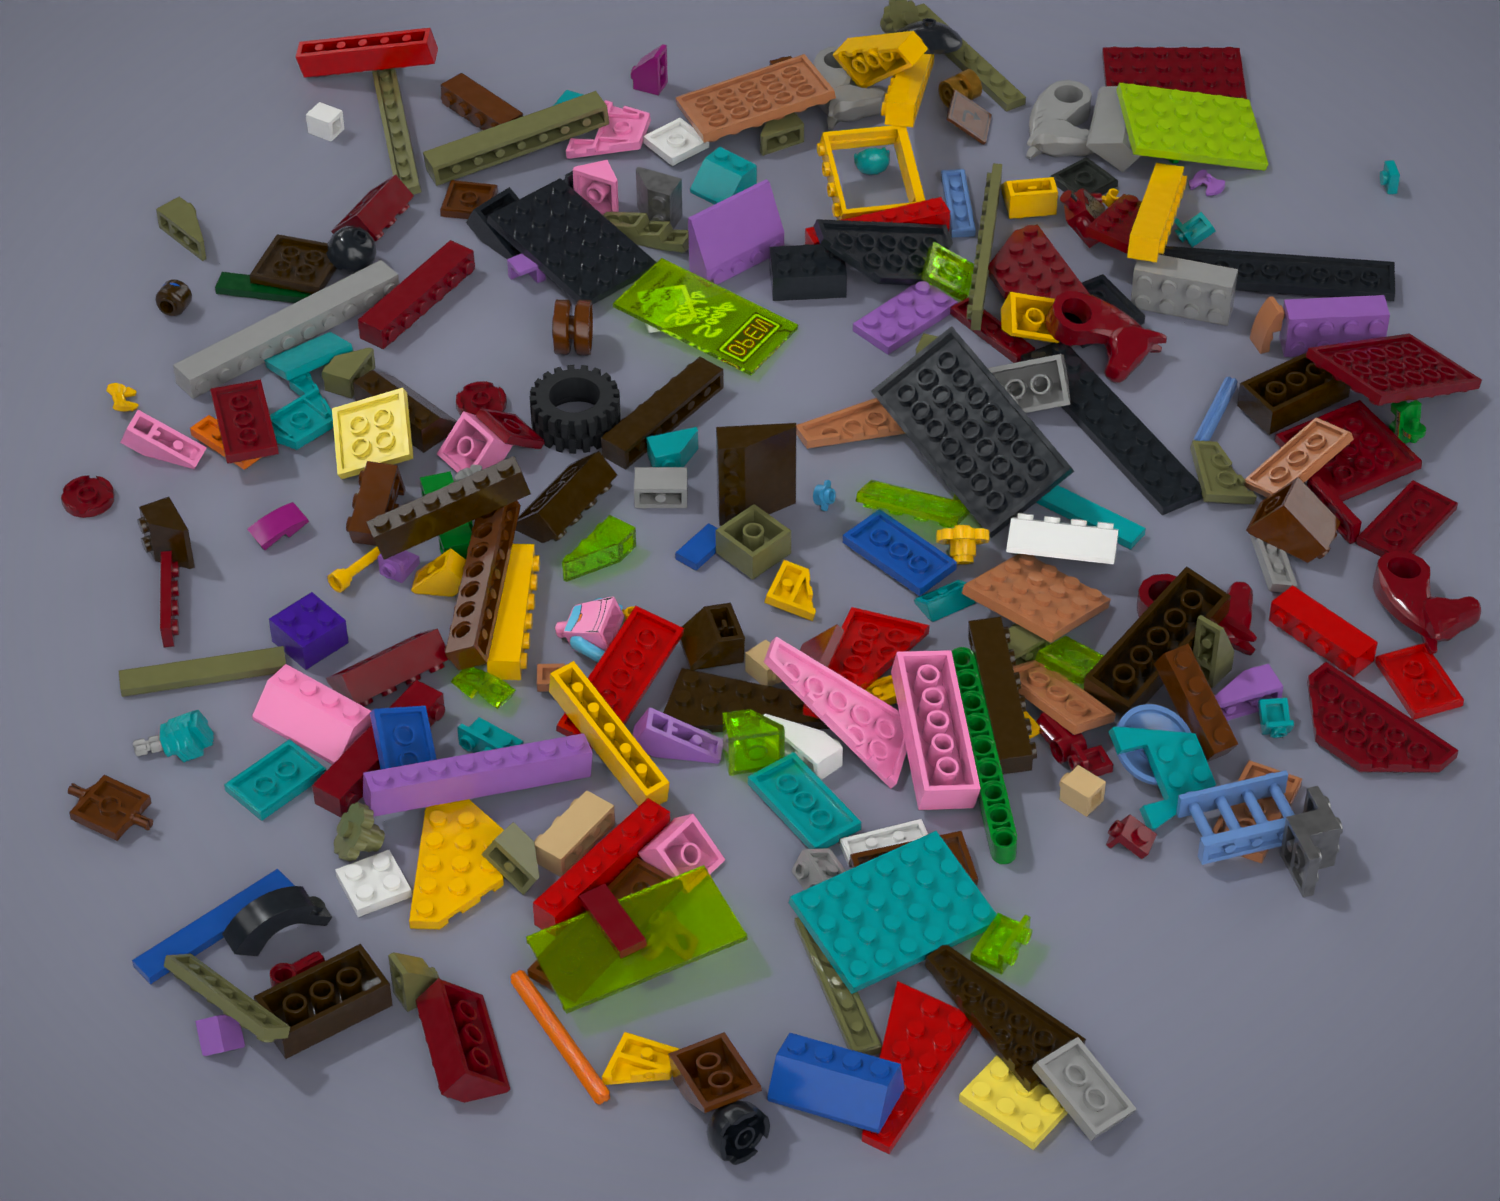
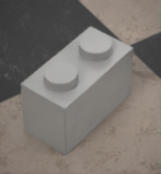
(660, 487)

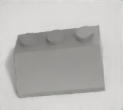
(1036, 382)

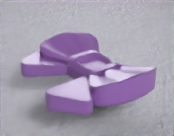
(1213, 185)

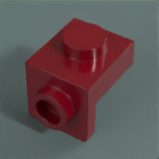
(1092, 759)
(1132, 835)

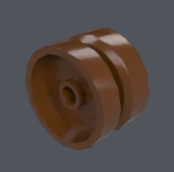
(569, 327)

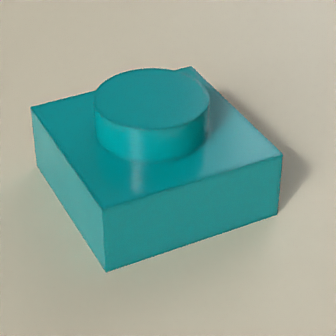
(1390, 177)

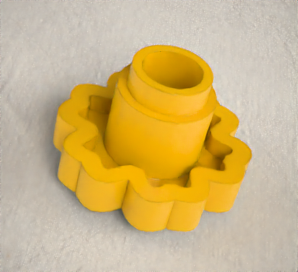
(962, 541)

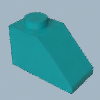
(672, 448)

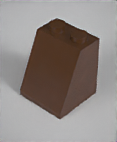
(1295, 522)

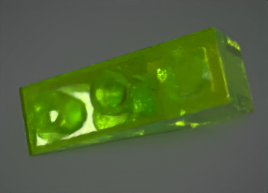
(602, 548)

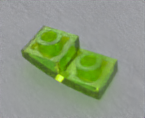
(491, 688)

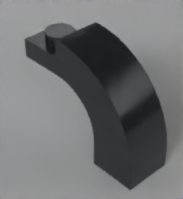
(271, 913)

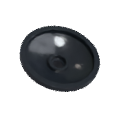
(935, 35)

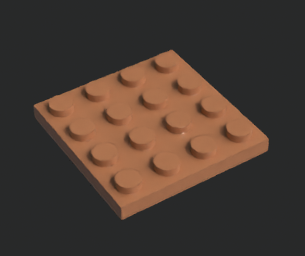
(1036, 596)

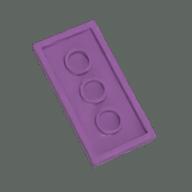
(904, 316)

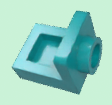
(1194, 230)
(1275, 717)

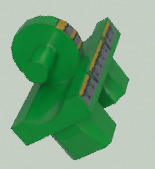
(1407, 421)

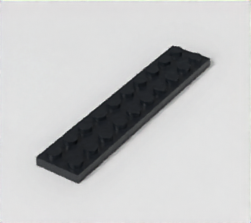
(1298, 272)
(1123, 435)

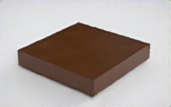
(464, 197)

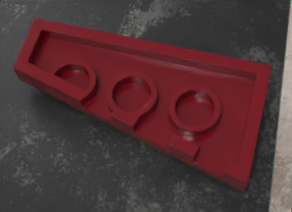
(1116, 223)

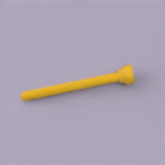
(341, 578)

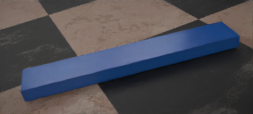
(206, 929)

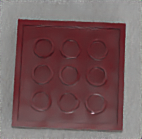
(1368, 460)

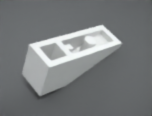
(812, 746)

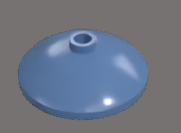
(1147, 717)

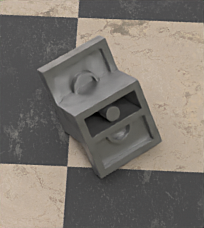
(1311, 841)

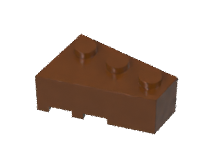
(376, 496)

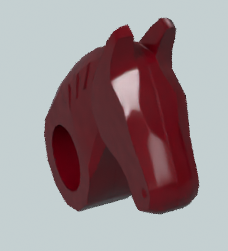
(1104, 324)
(1404, 590)
(1235, 623)

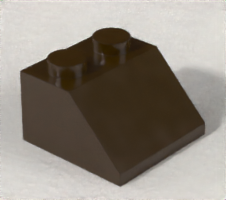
(165, 532)

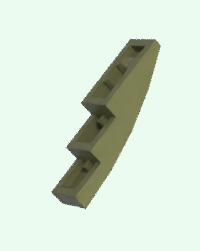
(649, 233)

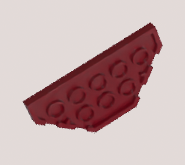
(1032, 266)
(1368, 729)

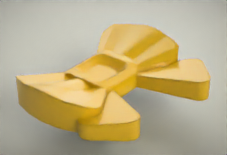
(118, 394)

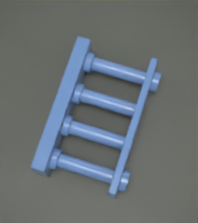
(1238, 839)

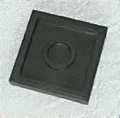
(1086, 176)

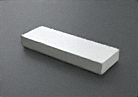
(882, 837)

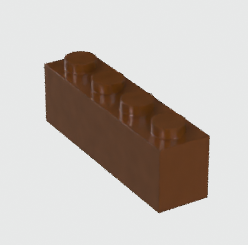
(476, 103)
(1196, 701)

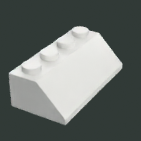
(1062, 540)

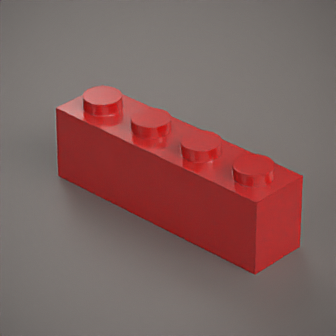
(1323, 631)

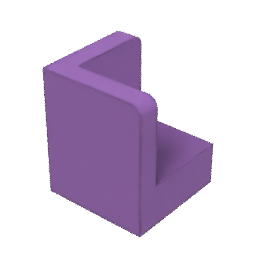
(521, 265)
(219, 1034)

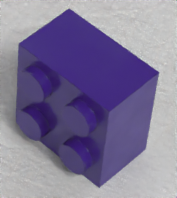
(308, 630)

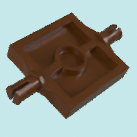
(110, 807)

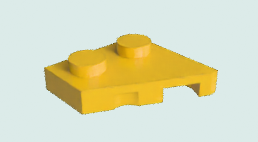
(792, 591)
(638, 1061)

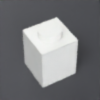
(325, 121)

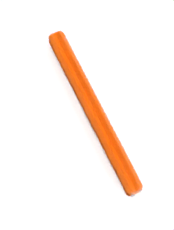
(560, 1037)

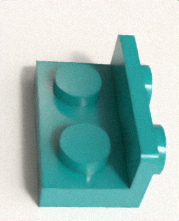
(484, 736)

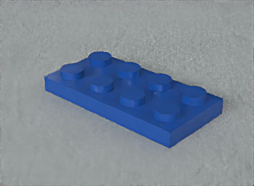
(899, 552)

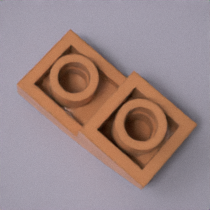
(1266, 323)

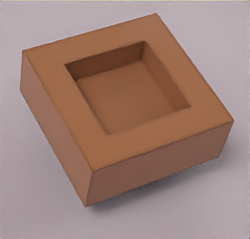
(543, 675)

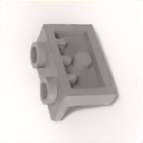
(816, 866)

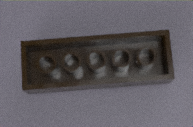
(1127, 671)

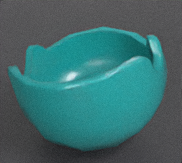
(872, 160)

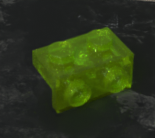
(1001, 943)

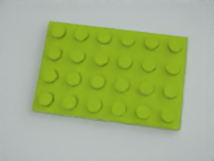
(1191, 126)

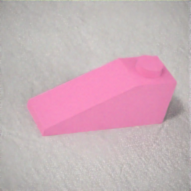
(161, 441)

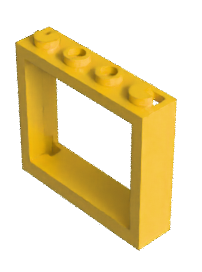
(865, 138)

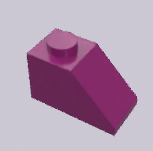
(651, 72)

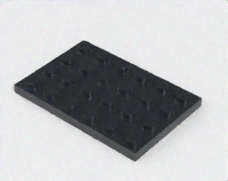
(571, 242)

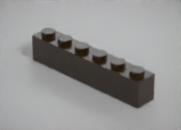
(662, 412)
(448, 507)
(1000, 688)

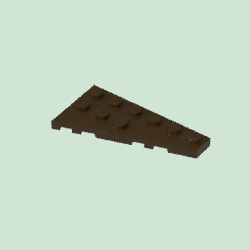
(703, 697)
(1005, 1019)

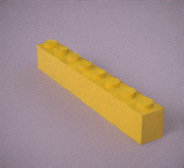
(906, 93)
(1157, 212)

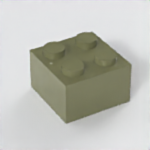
(753, 541)

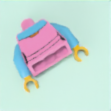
(593, 626)

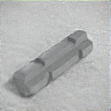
(142, 746)

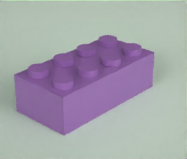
(1331, 321)

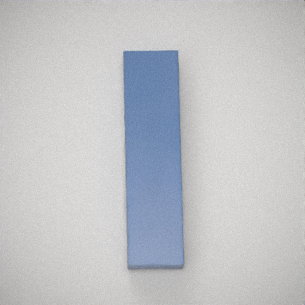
(958, 202)

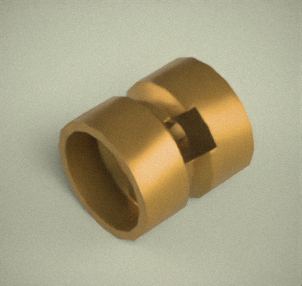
(964, 82)

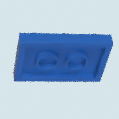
(402, 736)

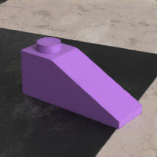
(1245, 691)
(674, 739)

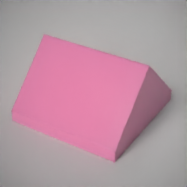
(597, 185)

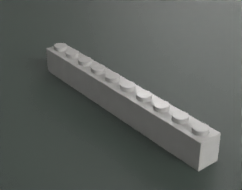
(284, 329)

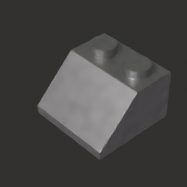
(659, 196)

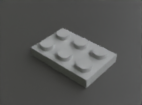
(1084, 1088)

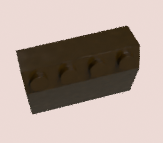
(755, 468)

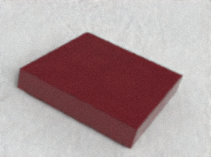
(510, 428)
(823, 645)

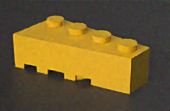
(879, 56)

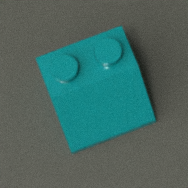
(723, 176)

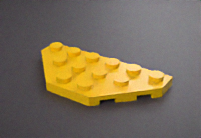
(450, 863)

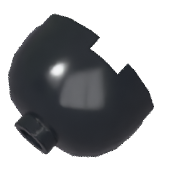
(351, 249)
(737, 1130)

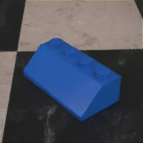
(835, 1082)

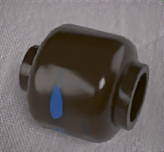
(173, 297)

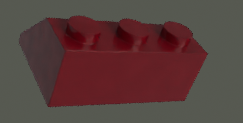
(378, 208)

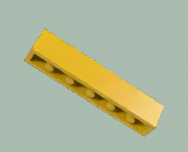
(513, 617)
(608, 735)

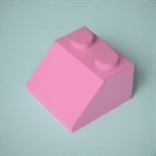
(472, 444)
(682, 848)

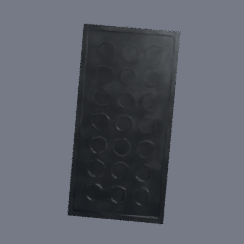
(972, 431)

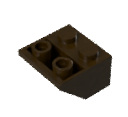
(713, 638)

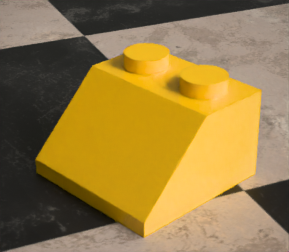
(1025, 316)

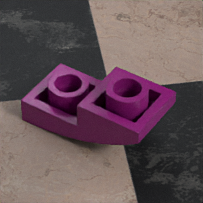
(277, 523)

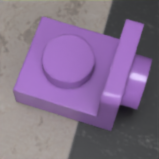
(398, 566)

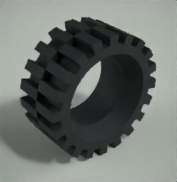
(580, 428)

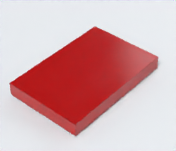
(1419, 681)

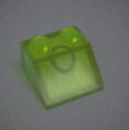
(751, 741)

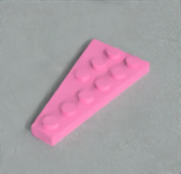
(854, 715)

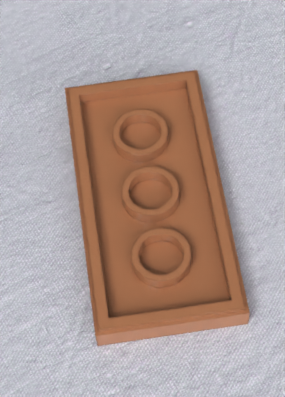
(1299, 457)
(1061, 698)
(1267, 804)

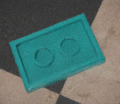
(308, 356)
(275, 779)

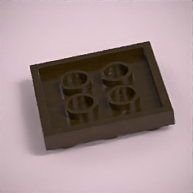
(294, 265)

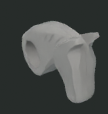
(851, 101)
(1054, 121)

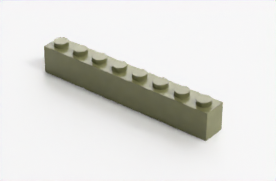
(516, 138)

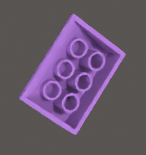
(734, 234)

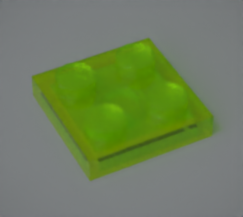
(948, 271)
(1069, 658)

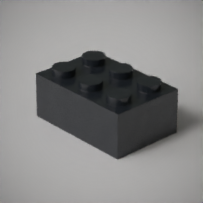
(806, 273)

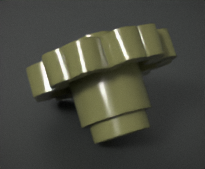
(898, 14)
(357, 833)

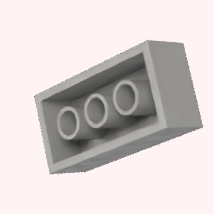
(1185, 289)

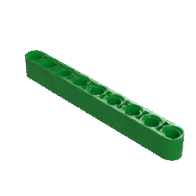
(993, 794)

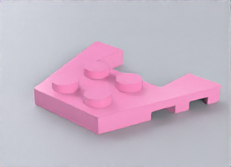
(622, 134)

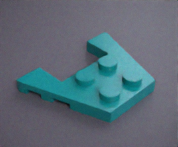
(304, 417)
(1175, 762)

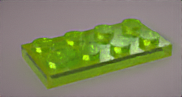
(912, 502)

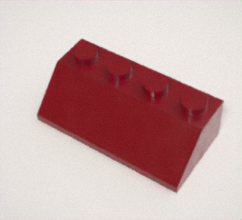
(391, 667)
(461, 1042)

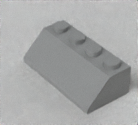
(1108, 131)

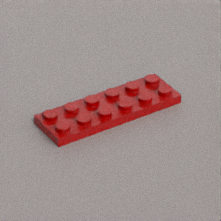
(630, 664)

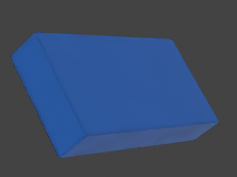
(698, 548)

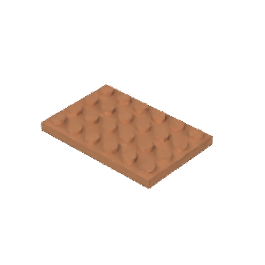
(755, 98)

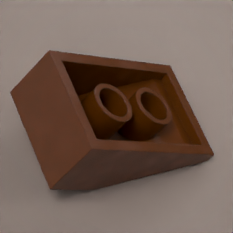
(712, 1073)

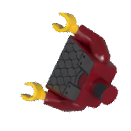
(1083, 208)

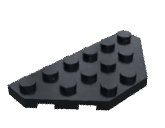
(883, 250)

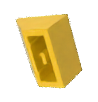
(1030, 197)

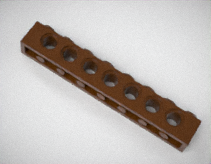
(482, 587)

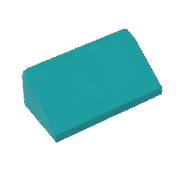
(944, 601)

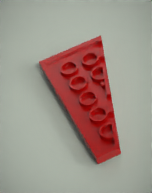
(871, 646)
(924, 1039)

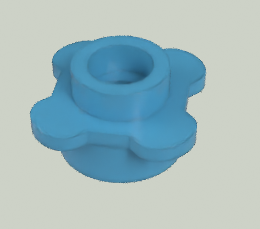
(824, 495)

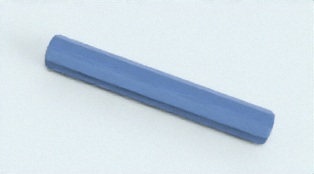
(1216, 409)

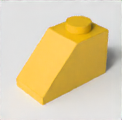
(440, 576)

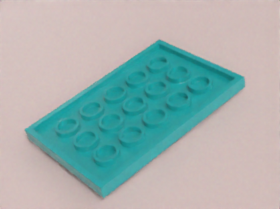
(893, 911)

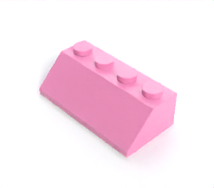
(310, 714)

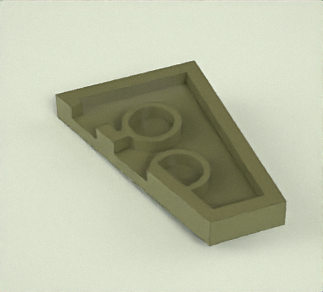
(1216, 475)

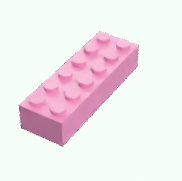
(935, 730)

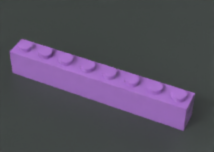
(477, 774)

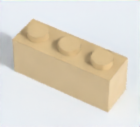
(574, 833)

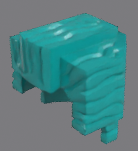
(186, 736)

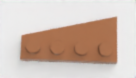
(850, 424)

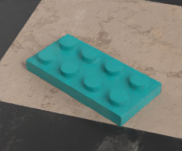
(804, 802)

